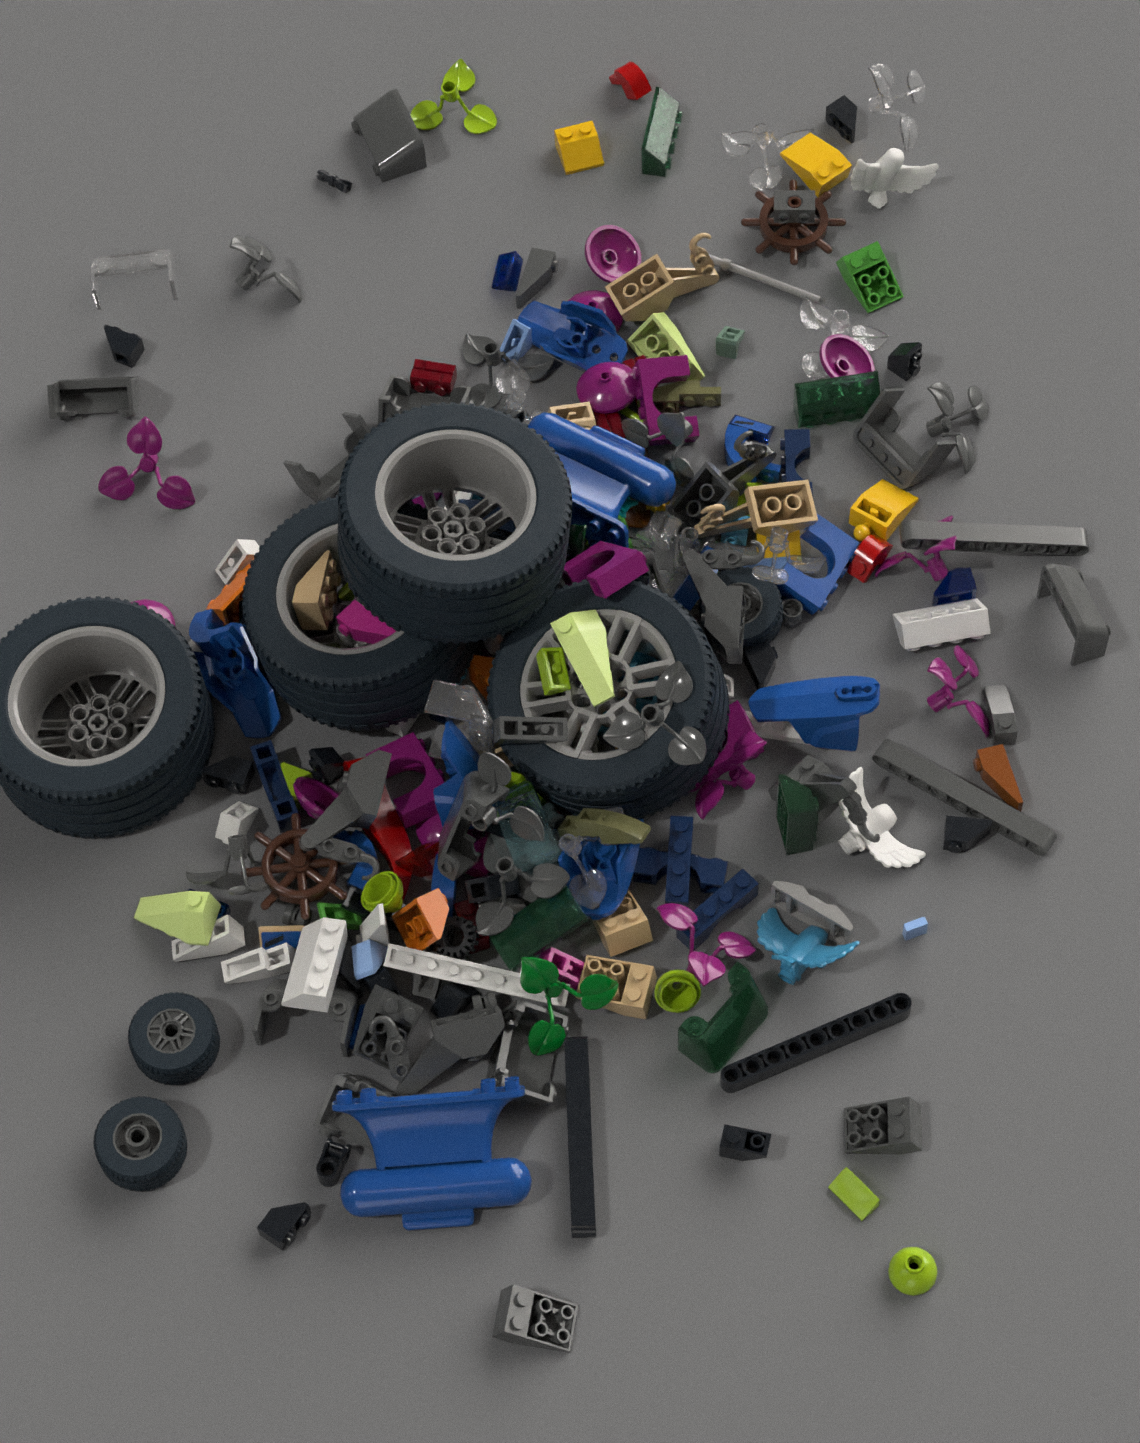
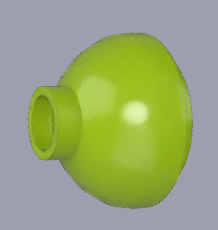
(384, 889)
(679, 996)
(909, 1280)

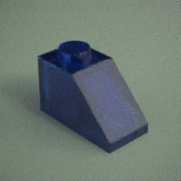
(955, 587)

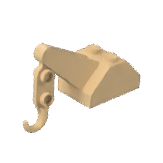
(653, 286)
(769, 506)

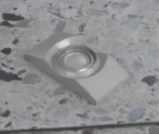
(809, 910)

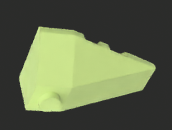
(661, 338)
(586, 647)
(181, 914)

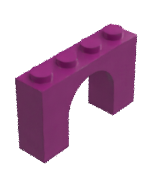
(652, 373)
(605, 567)
(738, 725)
(411, 755)

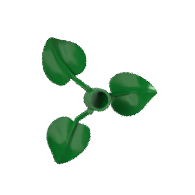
(542, 975)

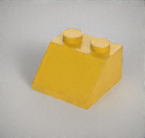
(578, 147)

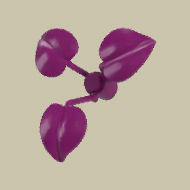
(146, 439)
(935, 564)
(944, 697)
(712, 791)
(701, 965)

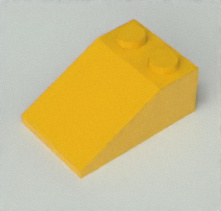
(817, 163)

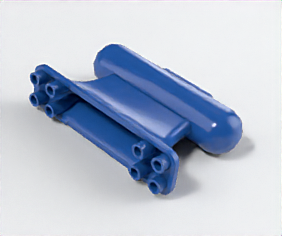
(603, 475)
(433, 1156)

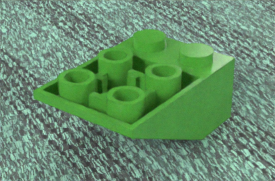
(870, 277)

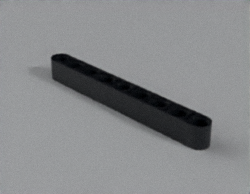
(808, 1050)
(579, 1137)

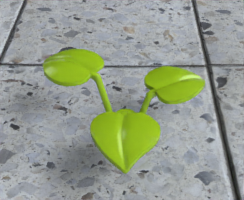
(458, 78)

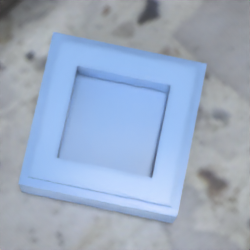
(915, 928)

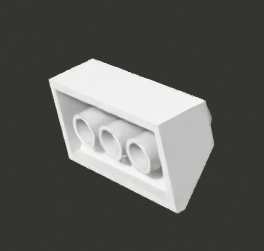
(942, 624)
(316, 965)

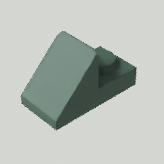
(728, 342)

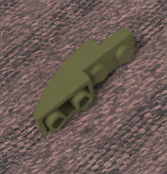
(684, 393)
(608, 825)

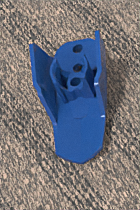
(574, 333)
(242, 686)
(819, 709)
(459, 760)
(614, 862)

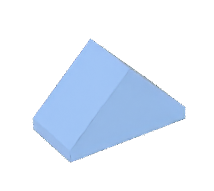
(517, 340)
(367, 958)

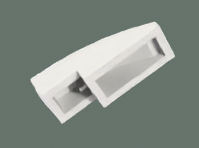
(258, 964)

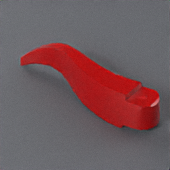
(388, 834)

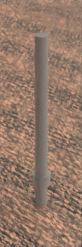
(728, 265)

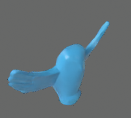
(800, 950)

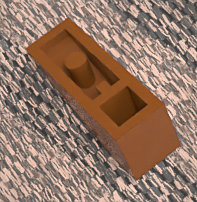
(998, 775)

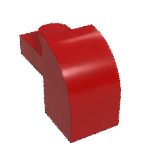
(632, 80)
(869, 553)

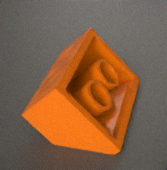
(227, 603)
(422, 920)

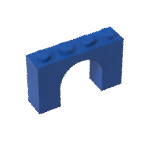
(837, 549)

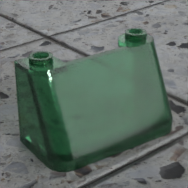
(717, 1041)

